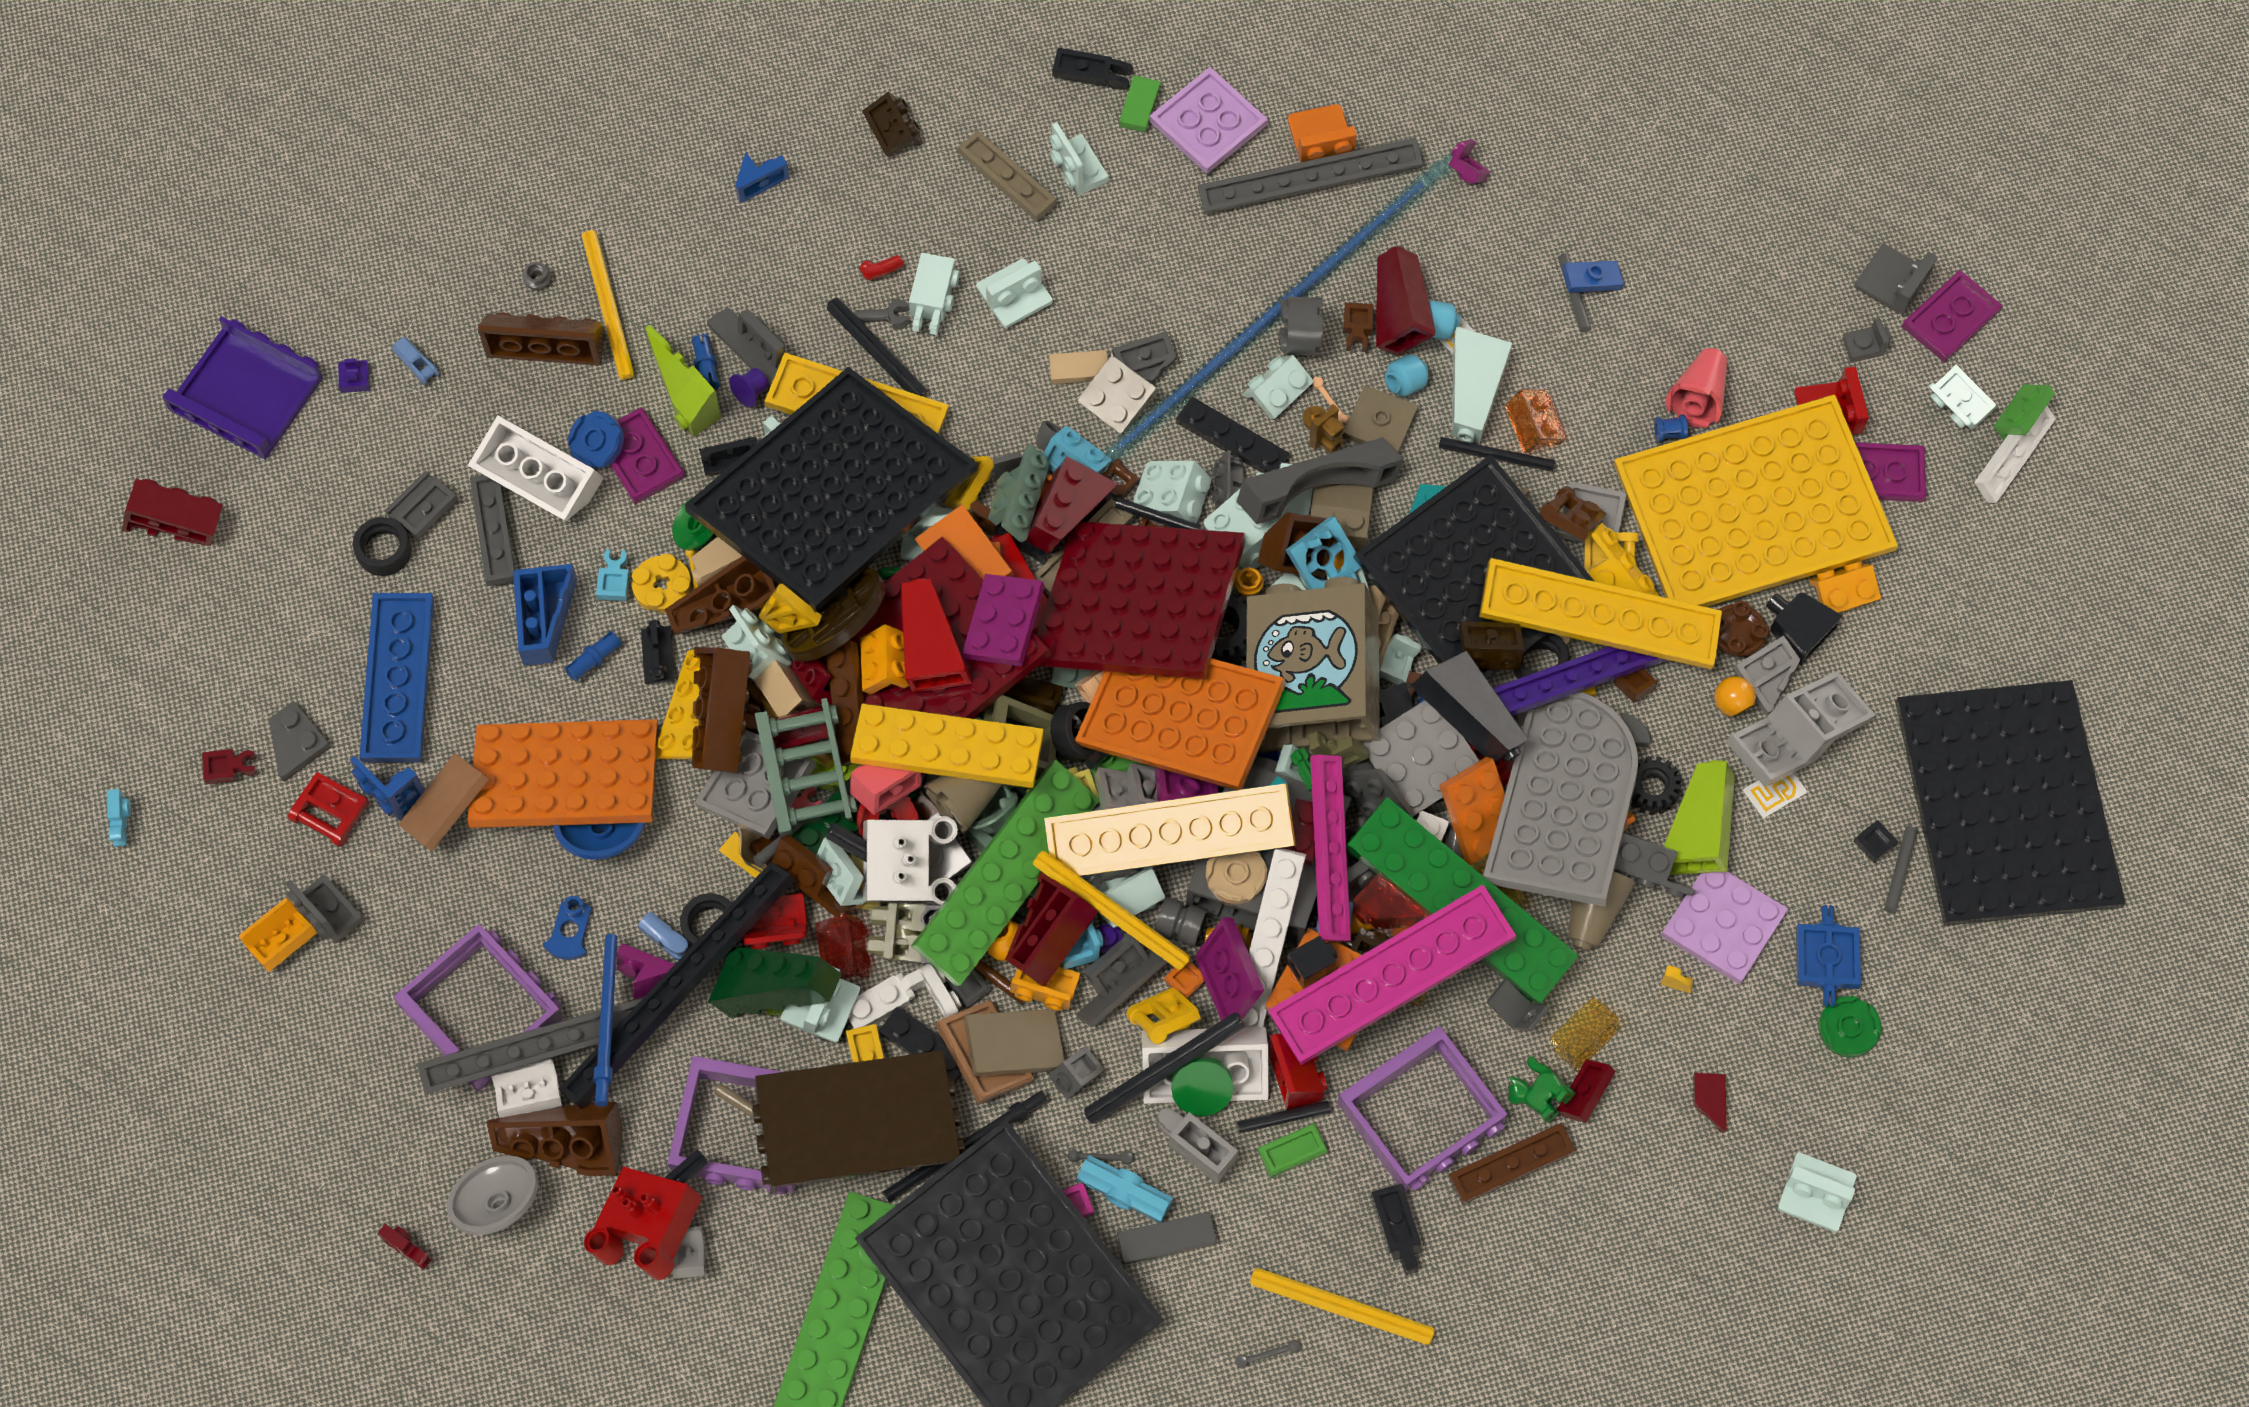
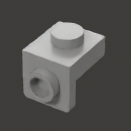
(691, 1255)

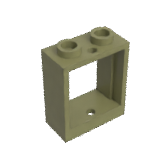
(1028, 715)

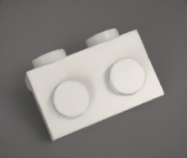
(527, 1089)

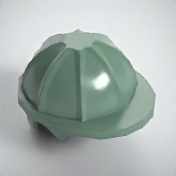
(996, 811)

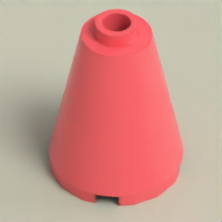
(1700, 389)

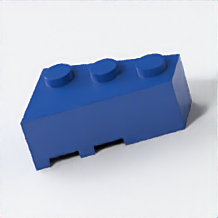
(541, 610)

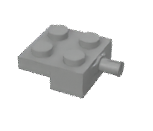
(1126, 788)

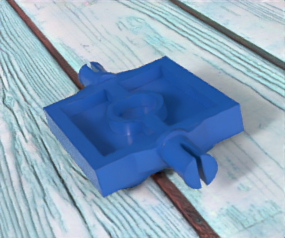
(1828, 956)

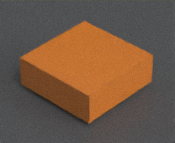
(1186, 980)

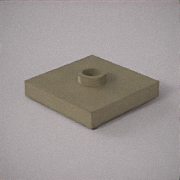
(1380, 416)

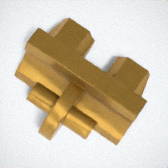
(1324, 427)

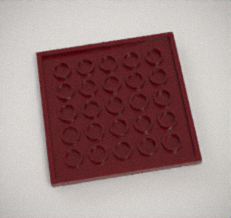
(959, 591)
(1140, 599)

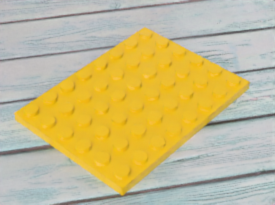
(1755, 504)

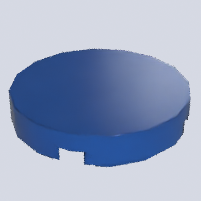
(596, 439)

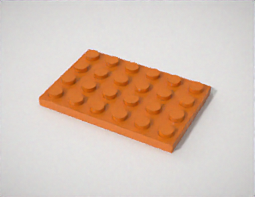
(1184, 723)
(565, 773)

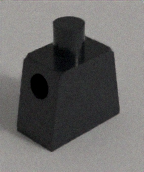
(1803, 623)

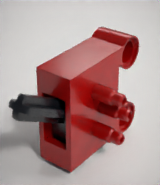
(649, 1213)

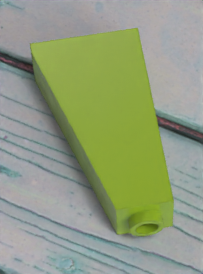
(1704, 821)

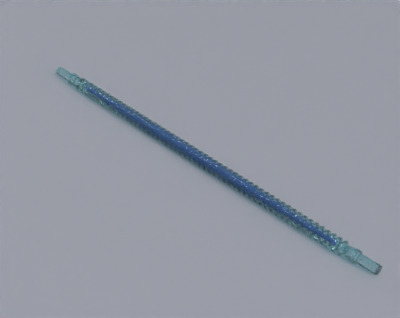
(1272, 313)

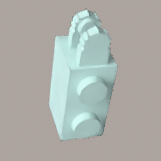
(932, 291)

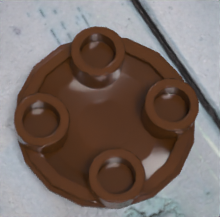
(1741, 630)

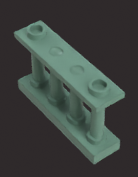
(777, 757)

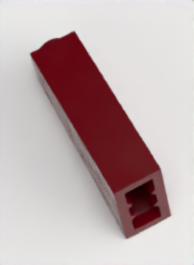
(1402, 303)

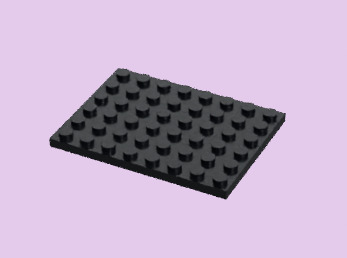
(831, 488)
(2009, 803)
(1009, 1276)

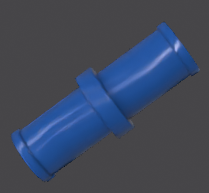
(704, 360)
(592, 656)

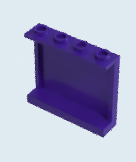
(245, 388)

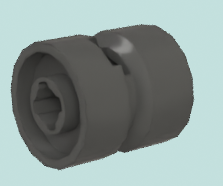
(1181, 921)

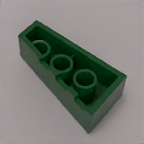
(773, 980)

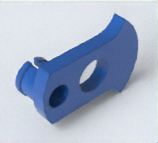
(569, 947)

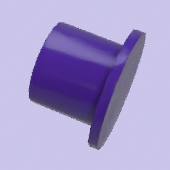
(748, 386)

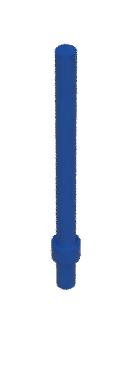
(603, 1072)

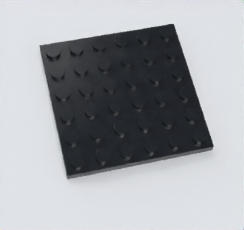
(1439, 556)

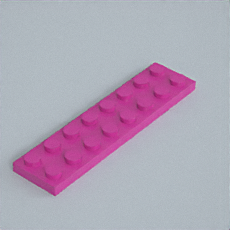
(1392, 974)

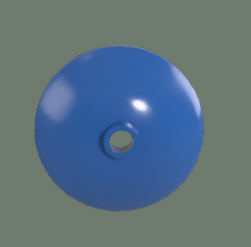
(589, 844)

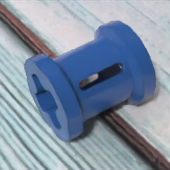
(1671, 428)

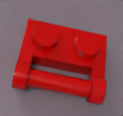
(333, 800)

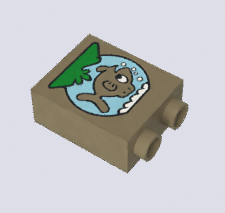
(1325, 652)

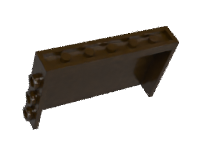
(856, 1119)

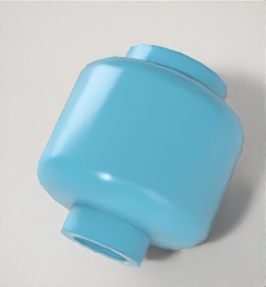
(1444, 319)
(1406, 375)

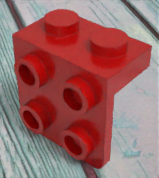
(782, 922)

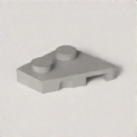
(1769, 671)

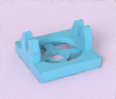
(1325, 530)

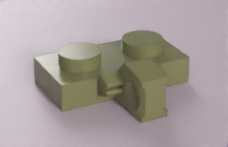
(1347, 747)

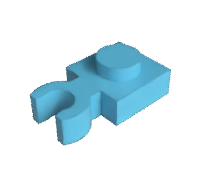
(614, 580)
(117, 812)

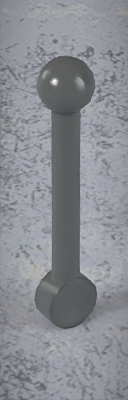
(1126, 1157)
(1242, 1361)

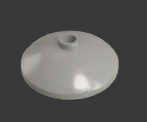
(492, 1195)

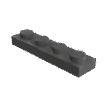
(492, 530)

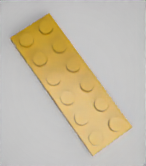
(801, 379)
(947, 745)

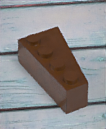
(720, 708)

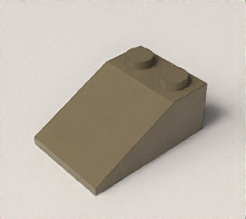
(1349, 505)

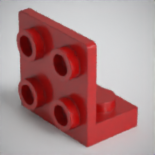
(1848, 394)

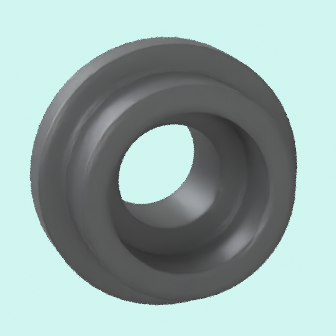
(534, 269)

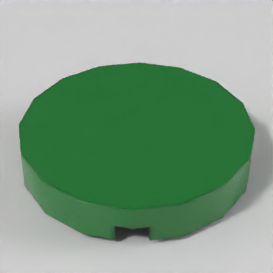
(1849, 1027)
(1202, 1087)

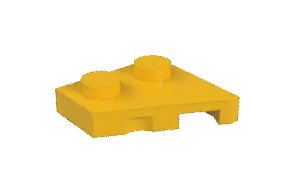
(788, 612)

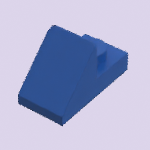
(756, 180)

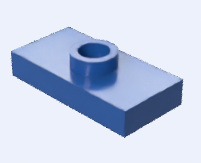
(1592, 276)

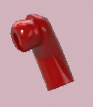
(873, 271)

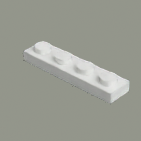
(2011, 458)

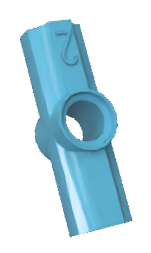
(1124, 1189)

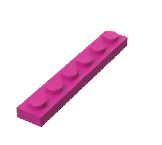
(1330, 848)

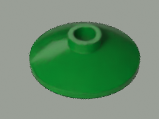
(688, 532)

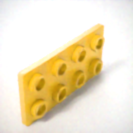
(677, 730)

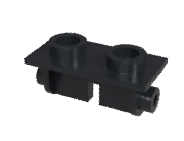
(722, 456)
(657, 653)

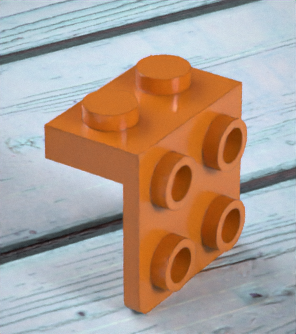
(1321, 133)

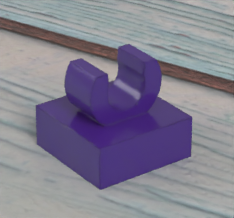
(354, 375)

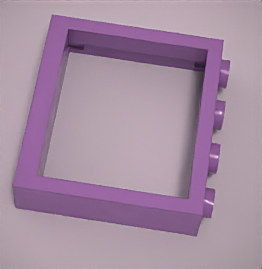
(452, 959)
(1394, 1068)
(716, 1172)

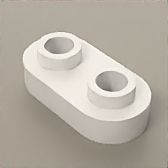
(946, 1001)

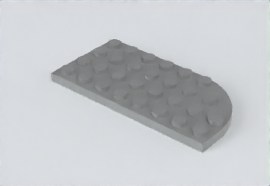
(1566, 802)

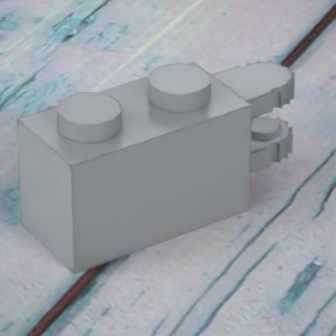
(1198, 1143)

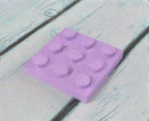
(1208, 120)
(1724, 923)

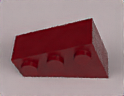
(1067, 502)
(171, 512)
(1050, 930)

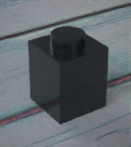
(1312, 961)

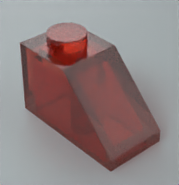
(1385, 906)

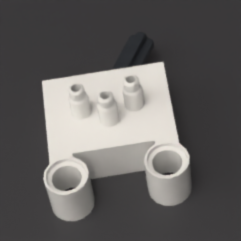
(896, 858)

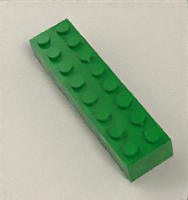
(1436, 876)

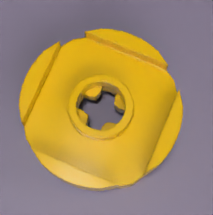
(658, 568)

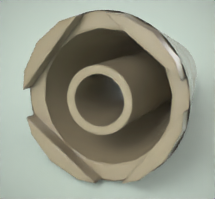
(960, 798)
(1590, 921)

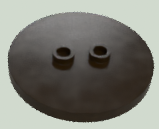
(840, 619)

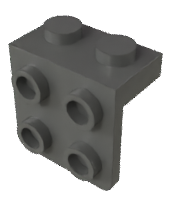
(325, 908)

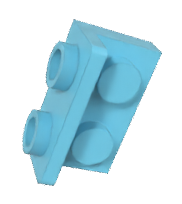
(1071, 444)

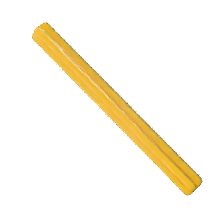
(607, 305)
(1111, 910)
(1342, 1306)

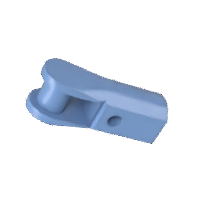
(414, 359)
(663, 935)

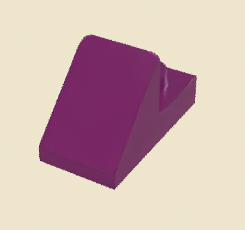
(643, 966)

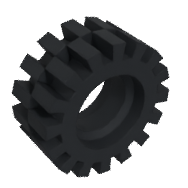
(1666, 775)

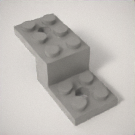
(1800, 728)

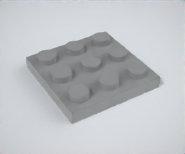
(1420, 754)
(746, 795)

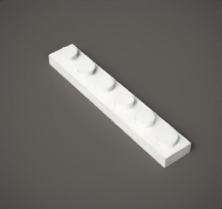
(1273, 925)

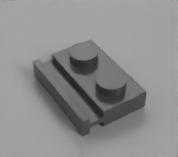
(421, 504)

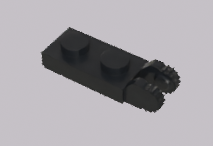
(1091, 68)

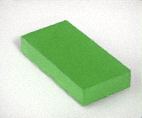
(1139, 103)
(1292, 1150)

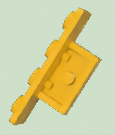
(1620, 566)

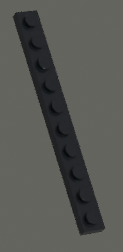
(682, 979)

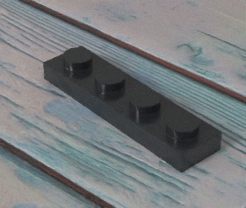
(1231, 436)

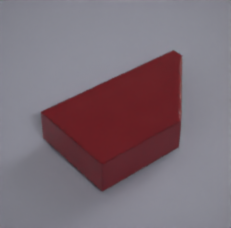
(1710, 1098)

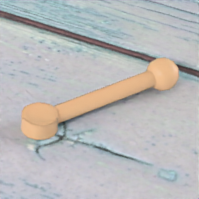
(1318, 385)

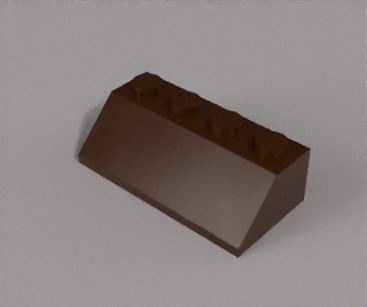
(542, 338)

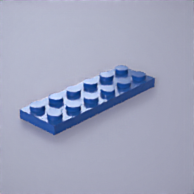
(396, 677)

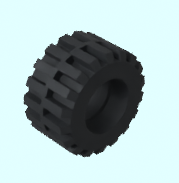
(1234, 647)

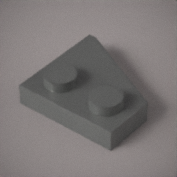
(1147, 356)
(295, 740)

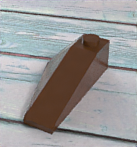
(710, 602)
(563, 1136)

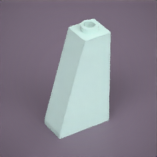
(1477, 374)

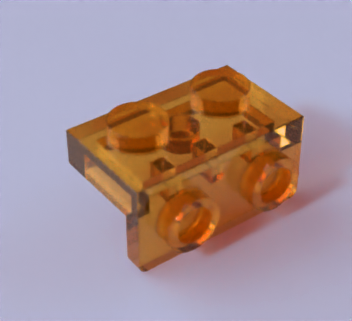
(1534, 419)

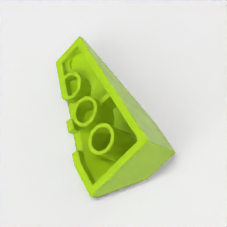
(688, 391)

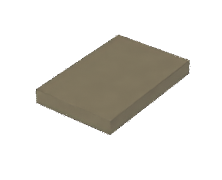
(1013, 1042)

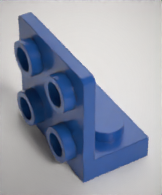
(394, 798)

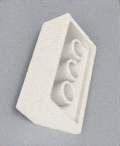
(535, 469)
(1242, 1053)

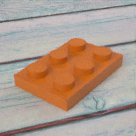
(1474, 807)

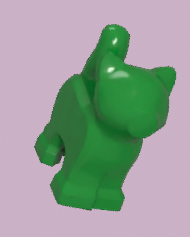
(1543, 1091)

